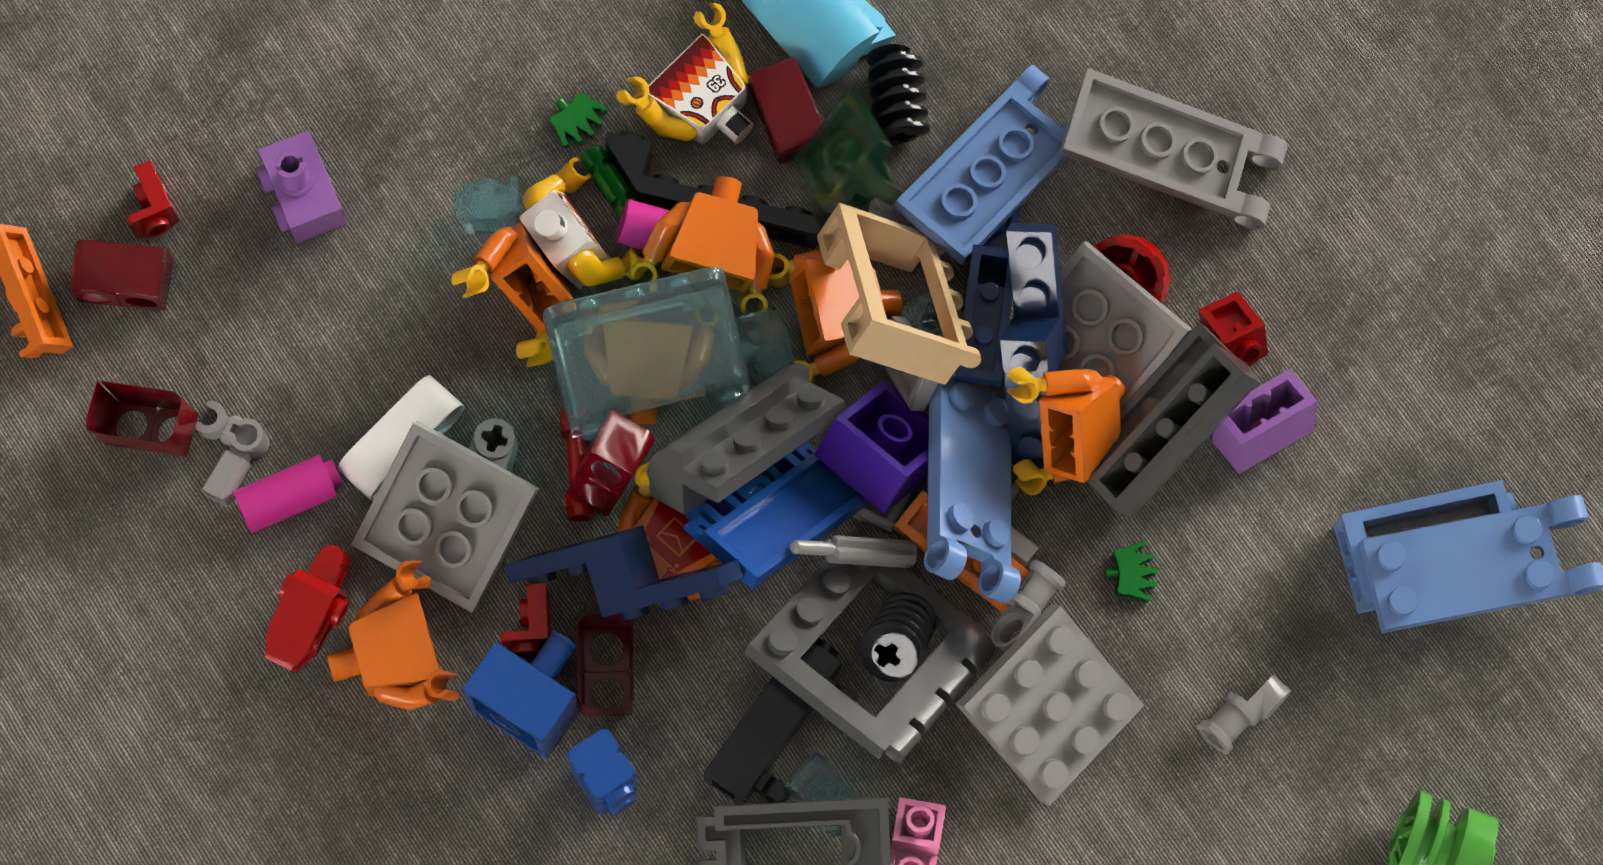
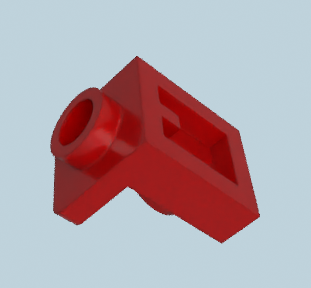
(157, 209)
(1236, 327)
(535, 614)

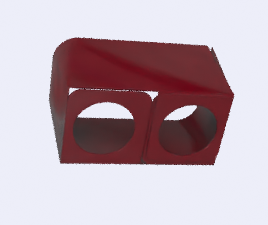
(784, 107)
(121, 274)
(107, 410)
(620, 445)
(587, 630)

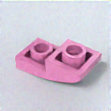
(917, 832)

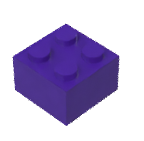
(878, 447)

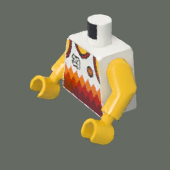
(698, 89)
(567, 236)

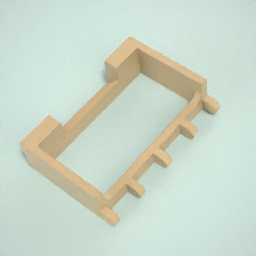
(866, 330)

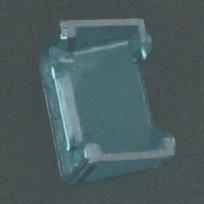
(646, 348)

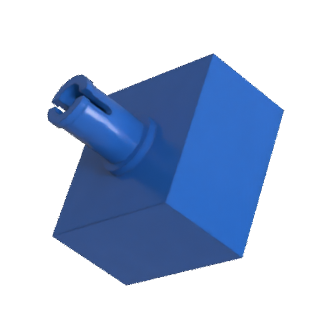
(525, 696)

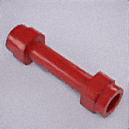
(575, 509)

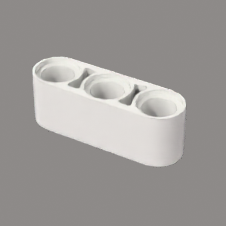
(374, 453)

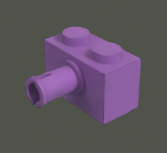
(301, 186)
(1266, 421)

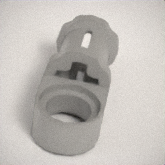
(1027, 604)
(1239, 714)

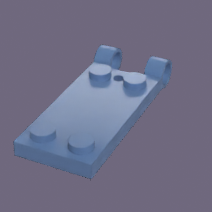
(986, 171)
(970, 488)
(1474, 566)

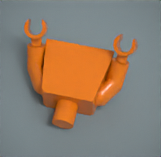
(395, 647)

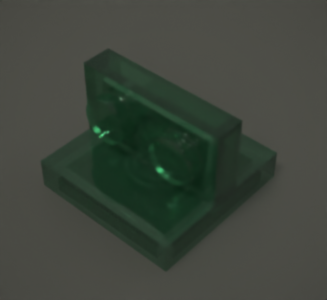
(848, 157)

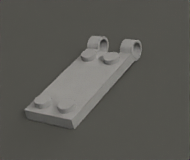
(1169, 146)

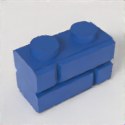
(603, 773)

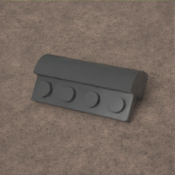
(1171, 419)
(742, 439)

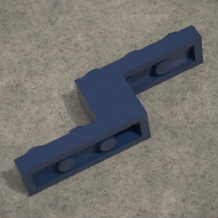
(988, 305)
(1037, 331)
(625, 574)

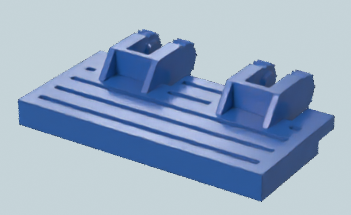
(782, 504)

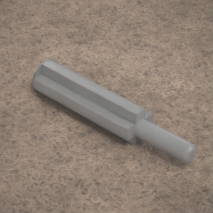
(860, 551)

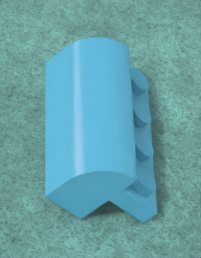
(823, 34)

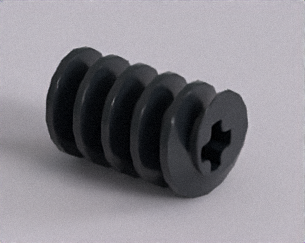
(894, 92)
(897, 637)

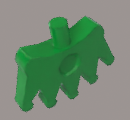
(576, 117)
(1131, 573)

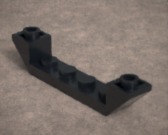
(633, 159)

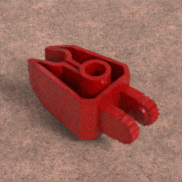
(308, 609)

